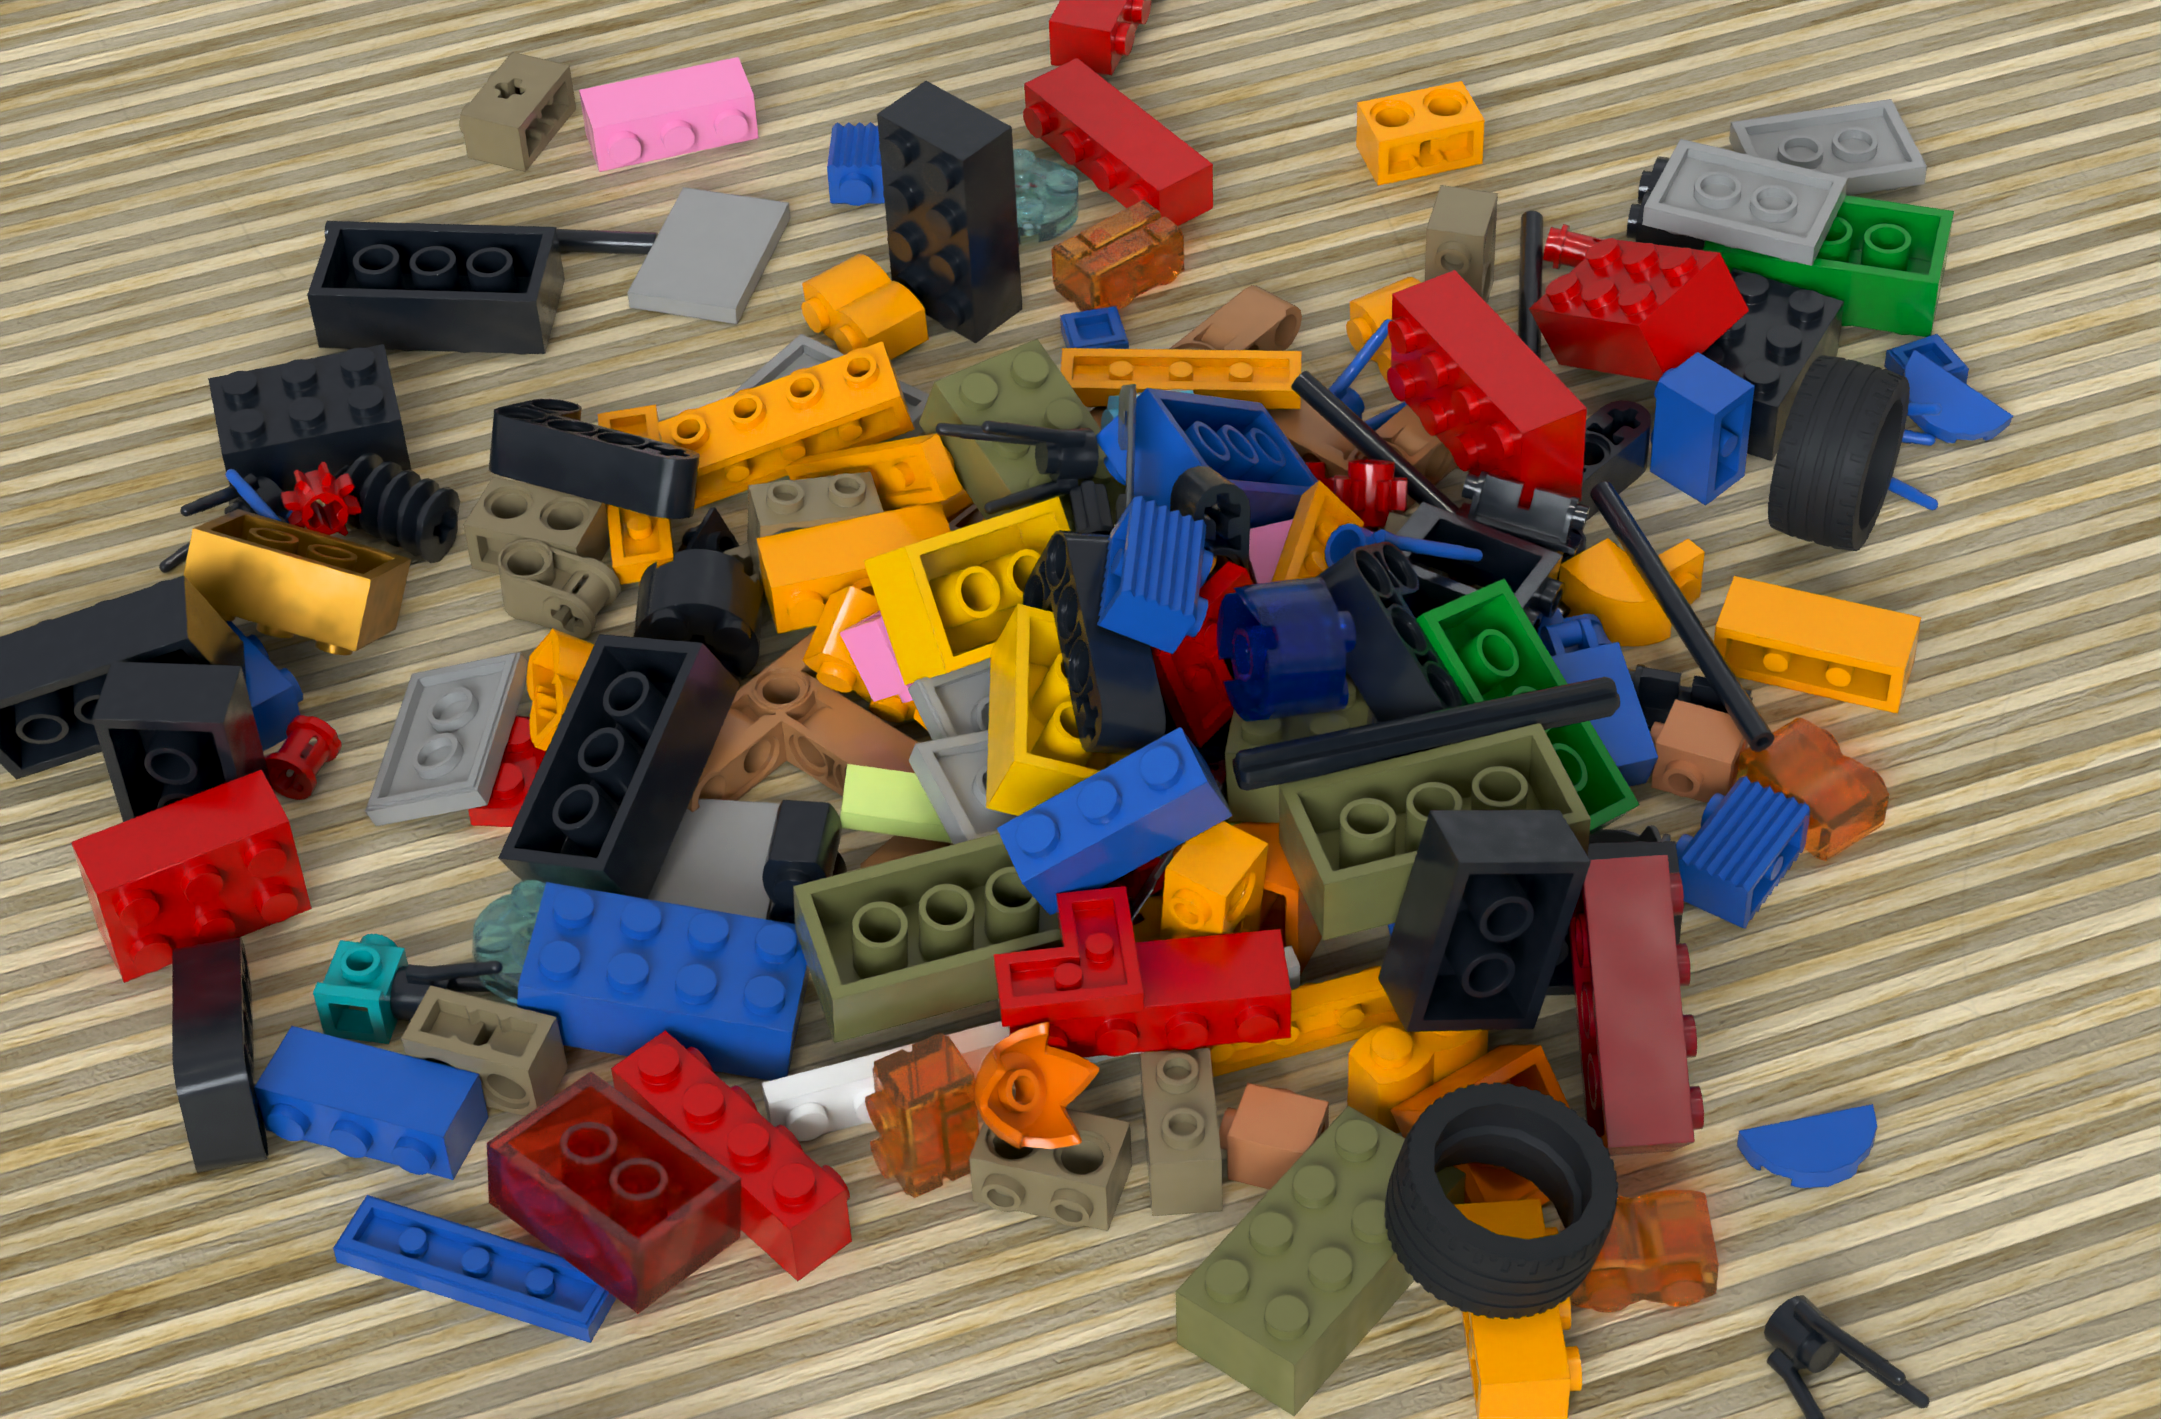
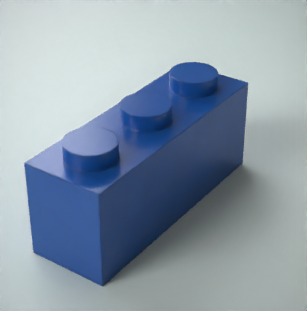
(1115, 820)
(371, 1102)

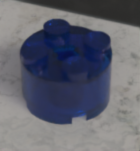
(1285, 649)

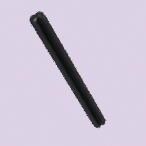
(1412, 734)

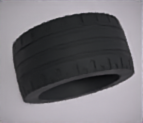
(1838, 452)
(1531, 1138)

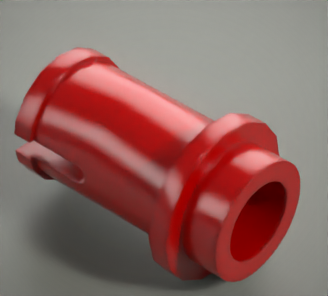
(1567, 247)

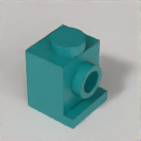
(360, 977)

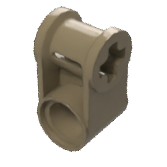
(551, 589)

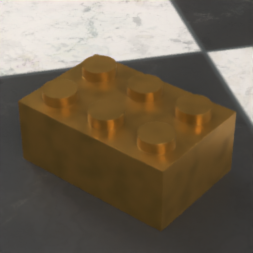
(296, 581)

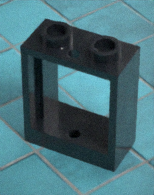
(1525, 566)

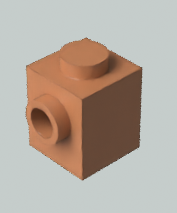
(1696, 752)
(1269, 1133)

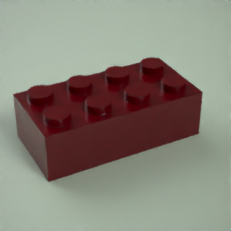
(1631, 1007)

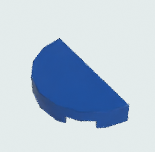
(1964, 410)
(1812, 1148)

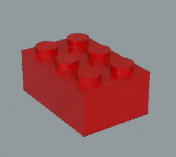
(1638, 308)
(192, 874)

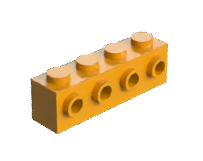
(806, 413)

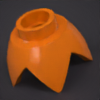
(1044, 1085)

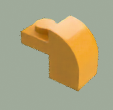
(1610, 587)

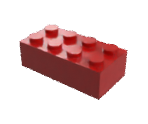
(1484, 389)

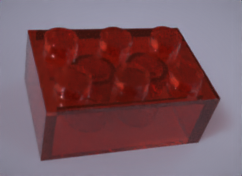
(614, 1191)

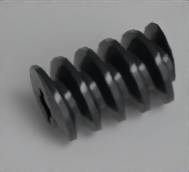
(403, 507)

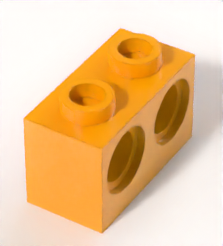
(1420, 133)
(1214, 884)

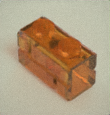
(1118, 258)
(923, 1115)

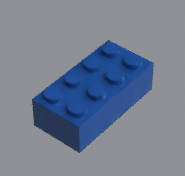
(1213, 432)
(639, 966)

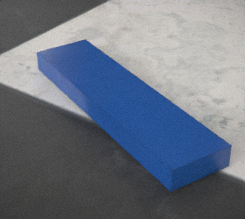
(473, 1268)

